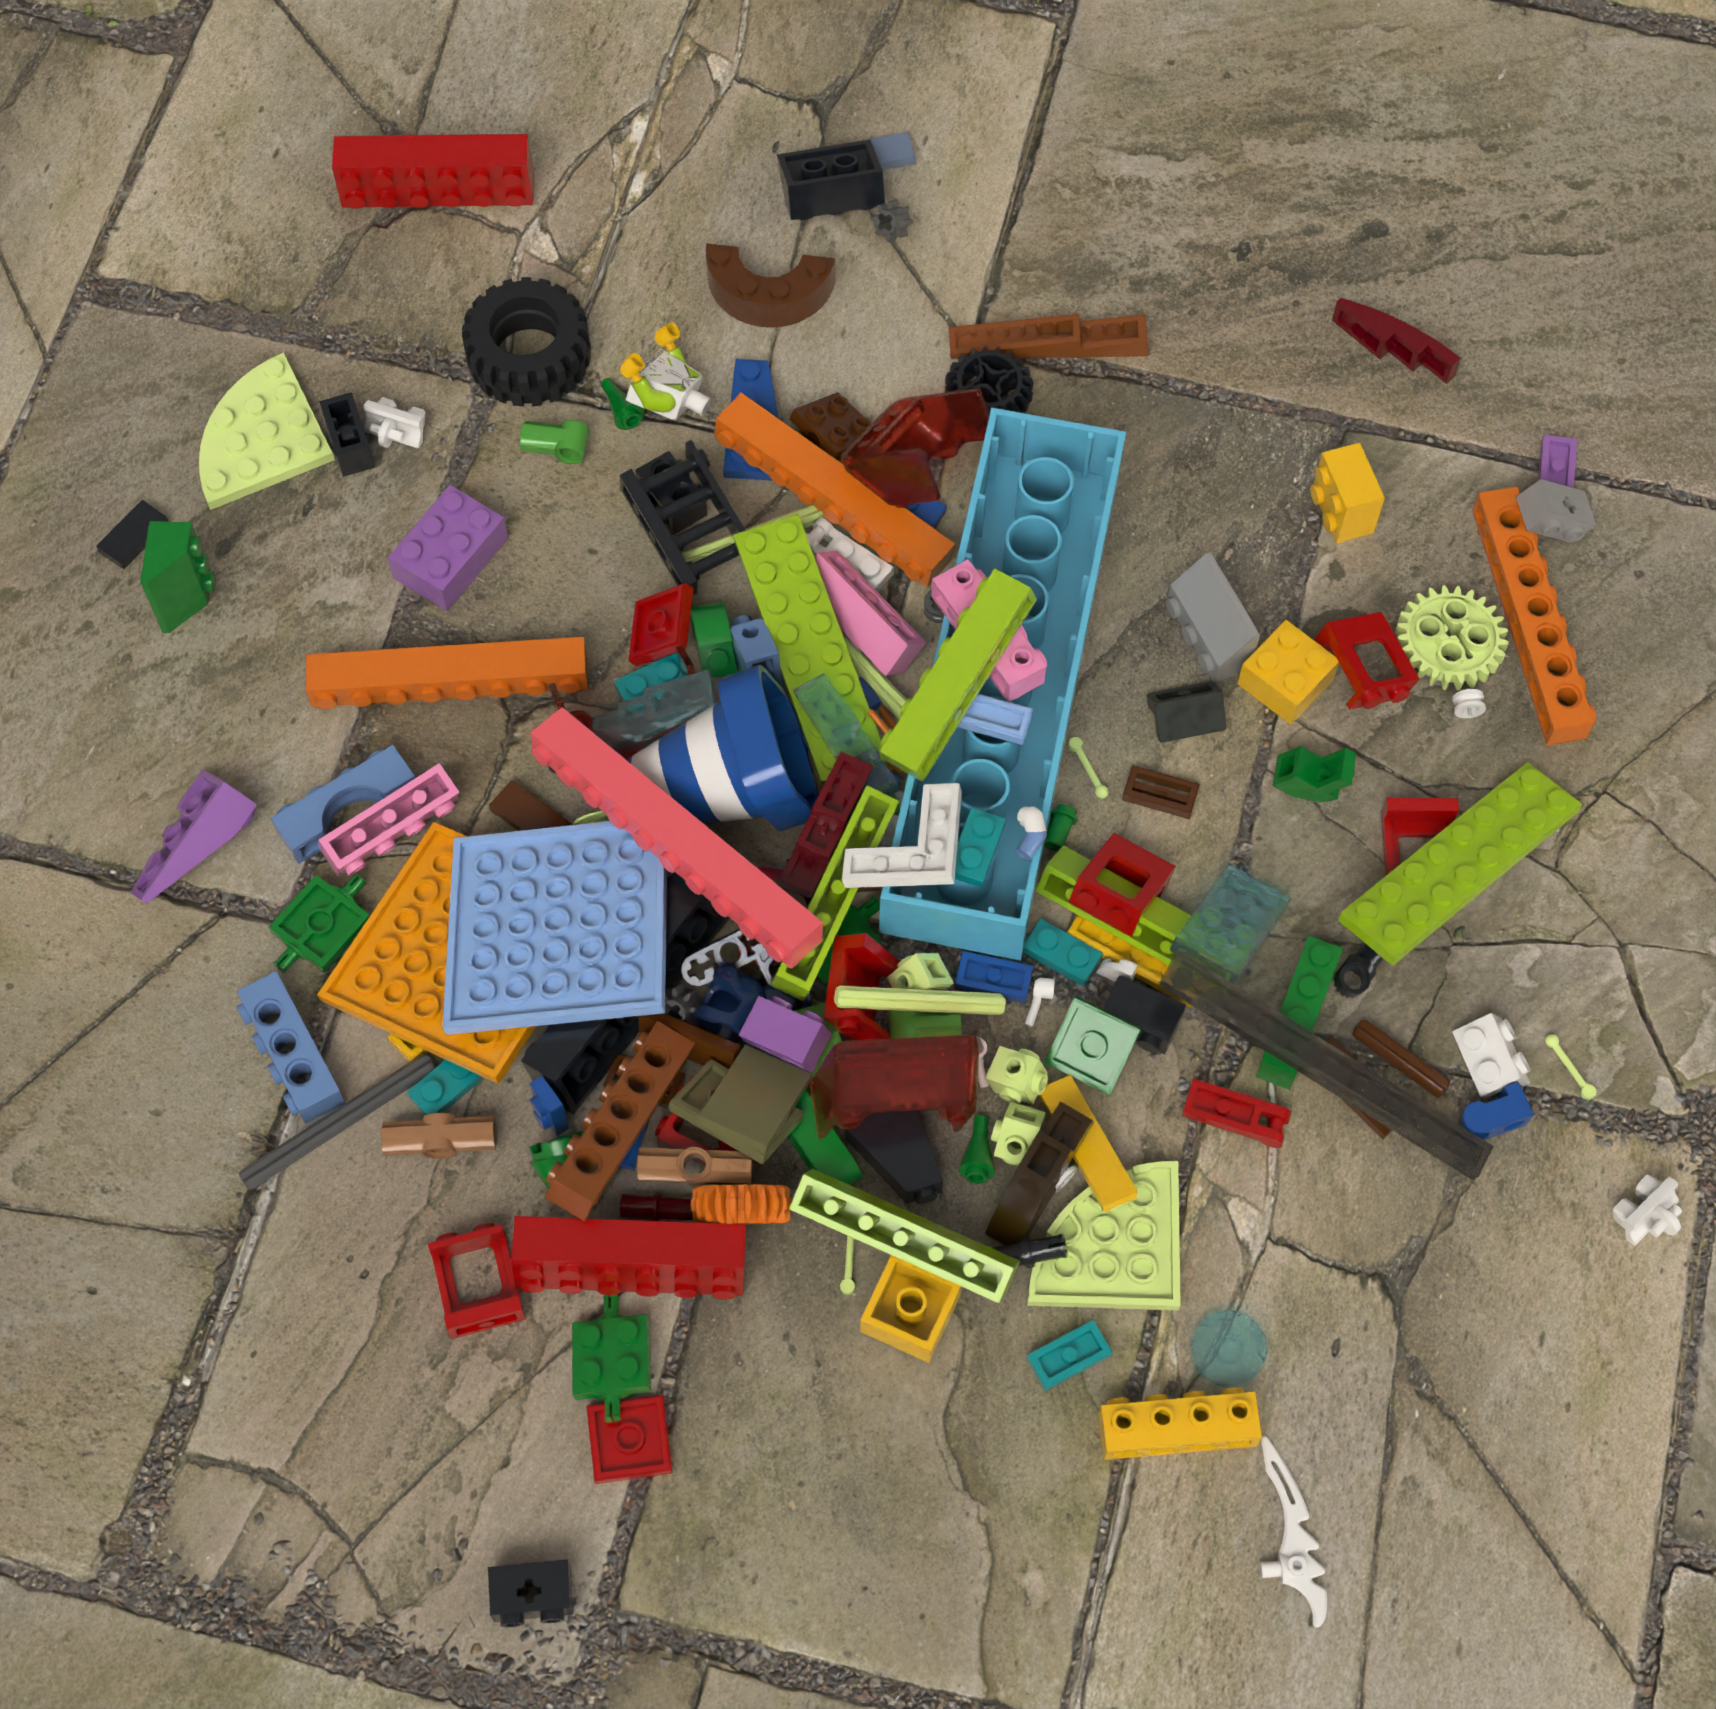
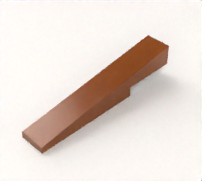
(1055, 337)

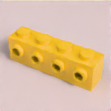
(1179, 1424)

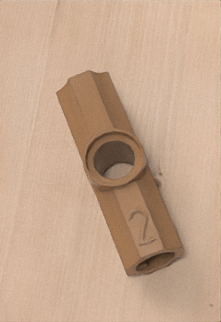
(438, 1135)
(669, 1166)

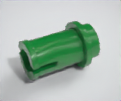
(1062, 820)

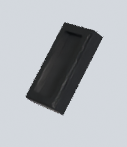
(129, 535)

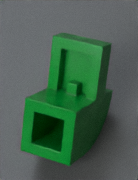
(713, 638)
(1312, 776)

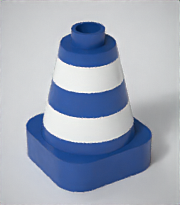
(737, 757)

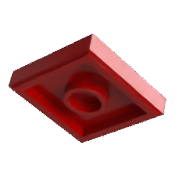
(660, 624)
(632, 1446)

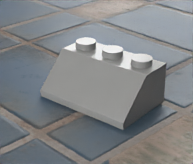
(1212, 619)

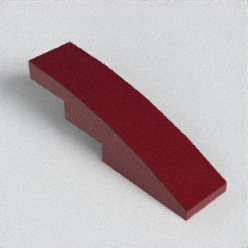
(1385, 334)
(825, 825)

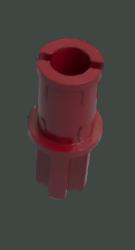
(655, 1207)

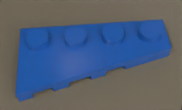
(755, 382)

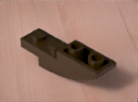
(1038, 1175)

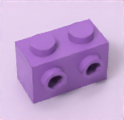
(786, 1033)

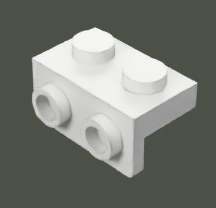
(1491, 1054)

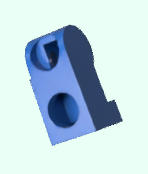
(1498, 1116)

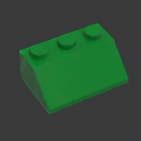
(175, 573)

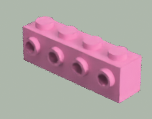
(868, 617)
(1021, 665)
(388, 820)

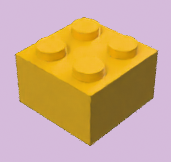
(1347, 493)
(1288, 672)
(910, 1309)

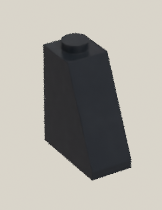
(900, 1153)

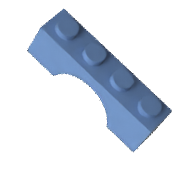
(308, 820)

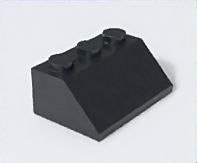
(831, 180)

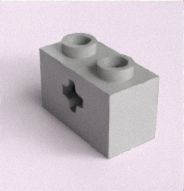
(1556, 511)

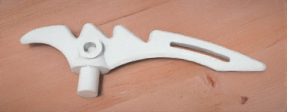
(1294, 1563)

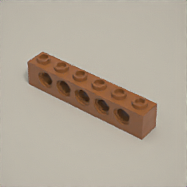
(579, 1190)

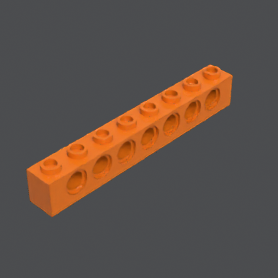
(1556, 721)

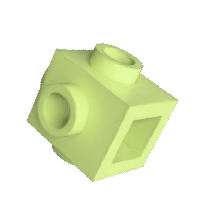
(921, 972)
(1017, 1075)
(1016, 1132)

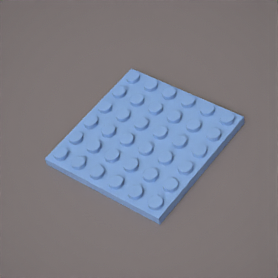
(554, 929)

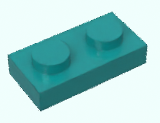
(653, 674)
(978, 846)
(1062, 952)
(442, 1087)
(1069, 1355)

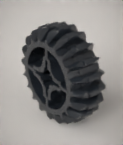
(995, 376)

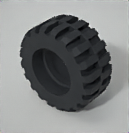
(523, 307)

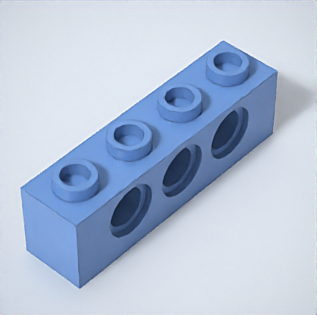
(270, 997)

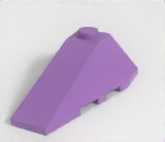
(208, 819)

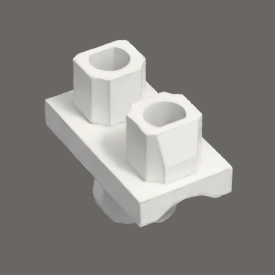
(394, 424)
(1654, 1215)

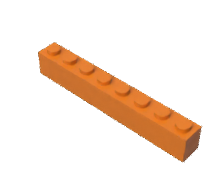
(823, 482)
(446, 672)

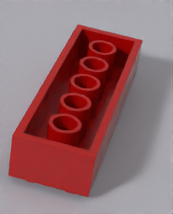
(433, 170)
(628, 1256)

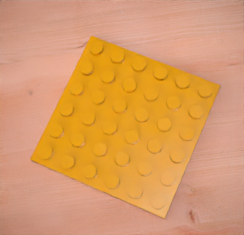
(399, 966)

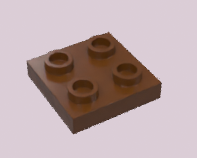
(830, 423)

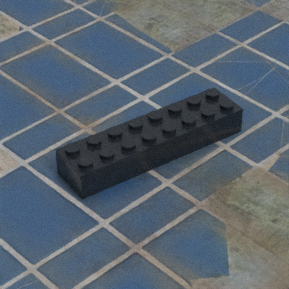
(580, 1053)

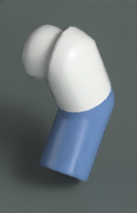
(1035, 830)

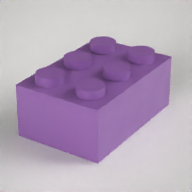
(448, 547)

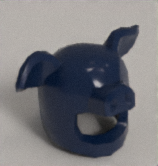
(731, 1001)

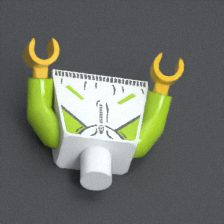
(665, 380)

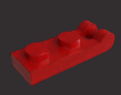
(1236, 1112)

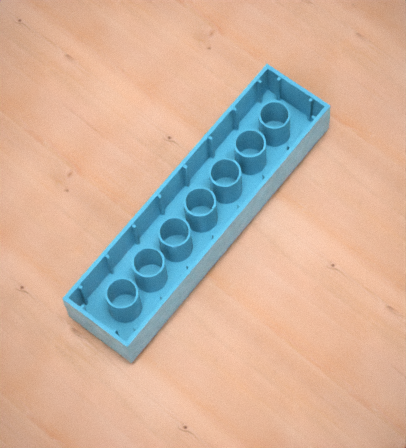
(1044, 520)

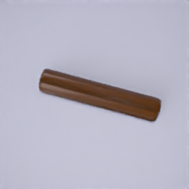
(1401, 1058)

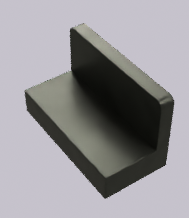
(1188, 711)

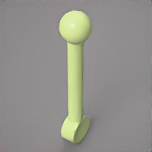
(1075, 745)
(1587, 1090)
(847, 1285)

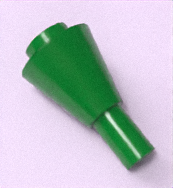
(625, 414)
(977, 1161)

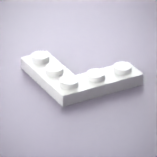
(926, 864)

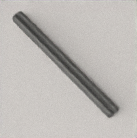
(336, 1121)

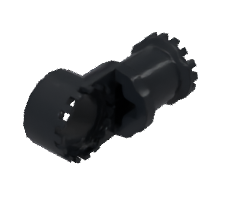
(1363, 965)

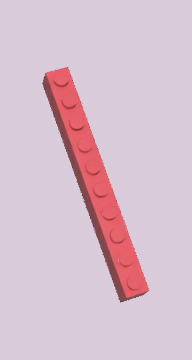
(677, 838)

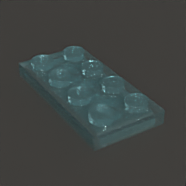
(1231, 923)

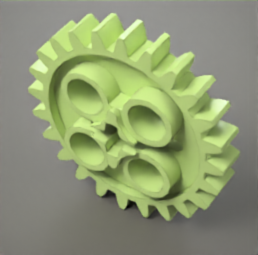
(1452, 637)

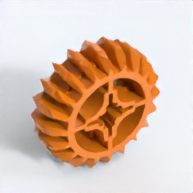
(741, 1204)

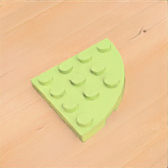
(259, 435)
(1120, 1254)

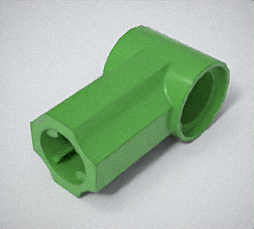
(564, 440)
(923, 1024)

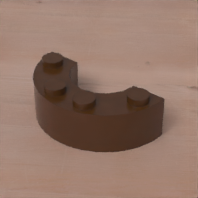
(768, 300)

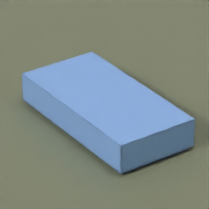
(998, 719)

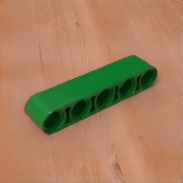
(821, 1154)

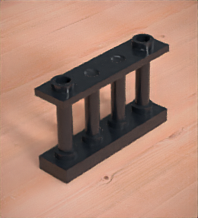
(654, 518)

